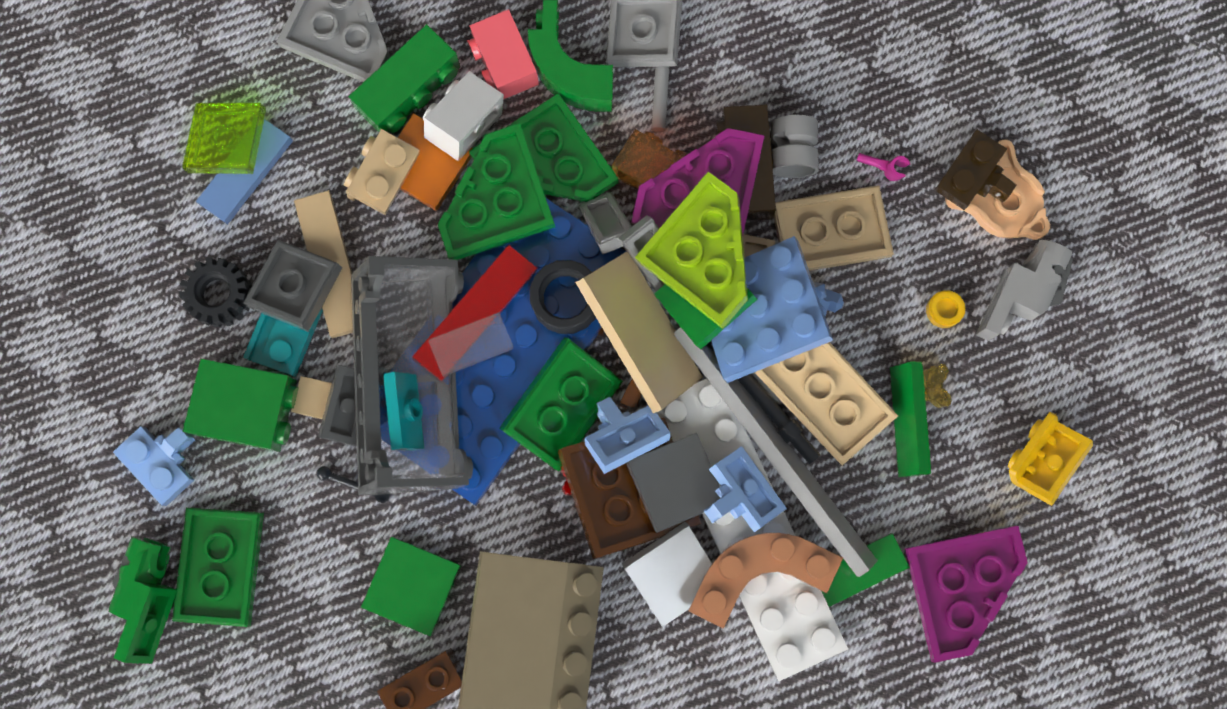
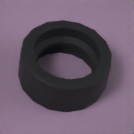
(537, 289)

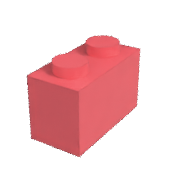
(503, 54)

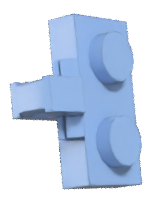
(624, 435)
(157, 462)
(743, 491)

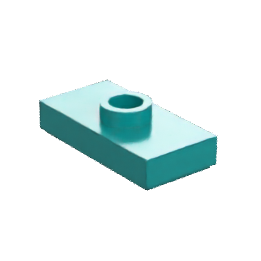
(404, 411)

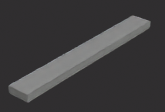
(783, 459)

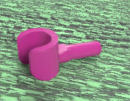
(885, 165)

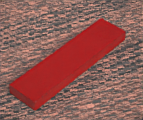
(486, 297)

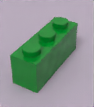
(406, 81)

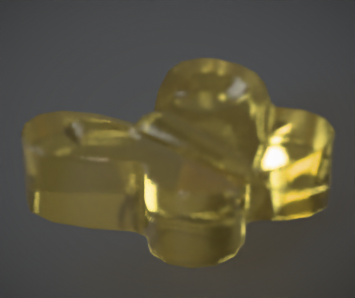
(933, 382)

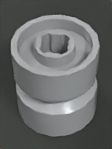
(794, 142)

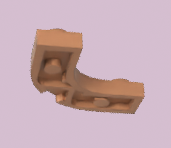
(755, 557)

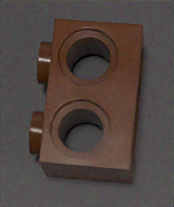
(424, 684)

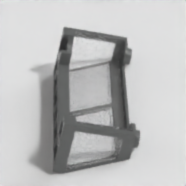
(393, 313)

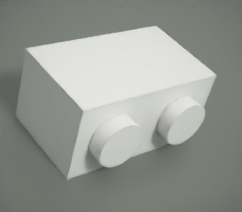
(462, 115)

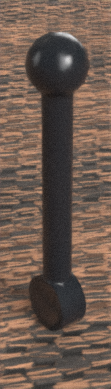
(324, 473)

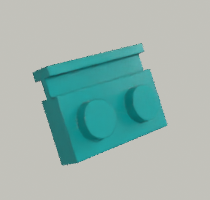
(279, 344)

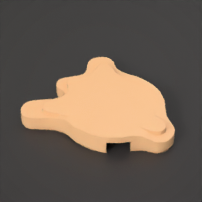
(1021, 213)

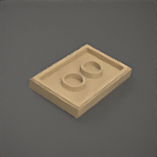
(836, 227)

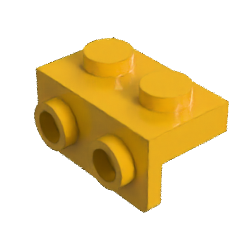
(1048, 459)

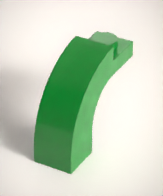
(577, 83)

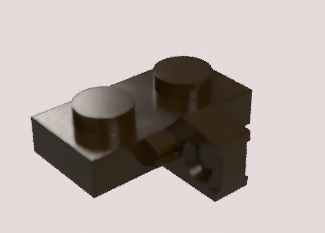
(976, 173)

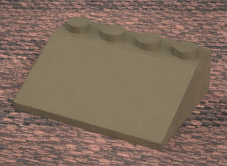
(530, 634)

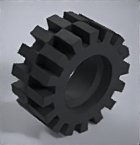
(201, 277)

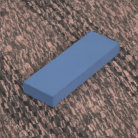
(230, 191)

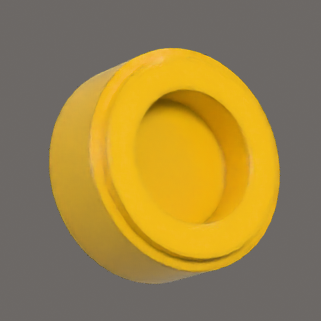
(945, 309)

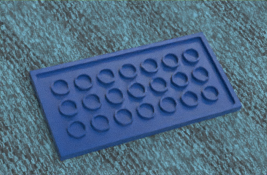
(495, 385)

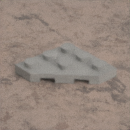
(336, 35)

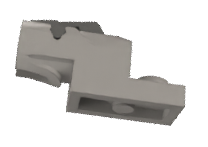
(1028, 288)

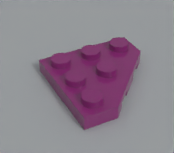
(729, 157)
(963, 587)

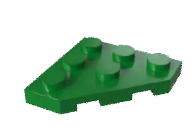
(563, 153)
(496, 198)

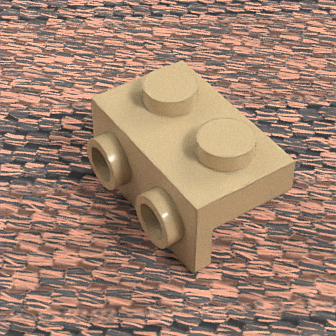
(381, 172)

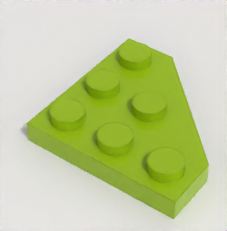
(702, 251)

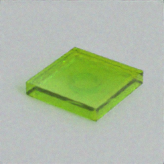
(224, 138)

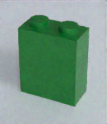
(241, 405)

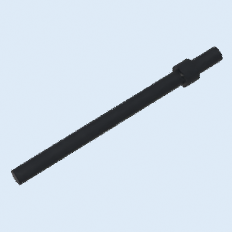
(790, 429)

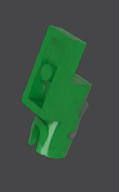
(142, 599)

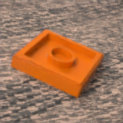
(433, 170)

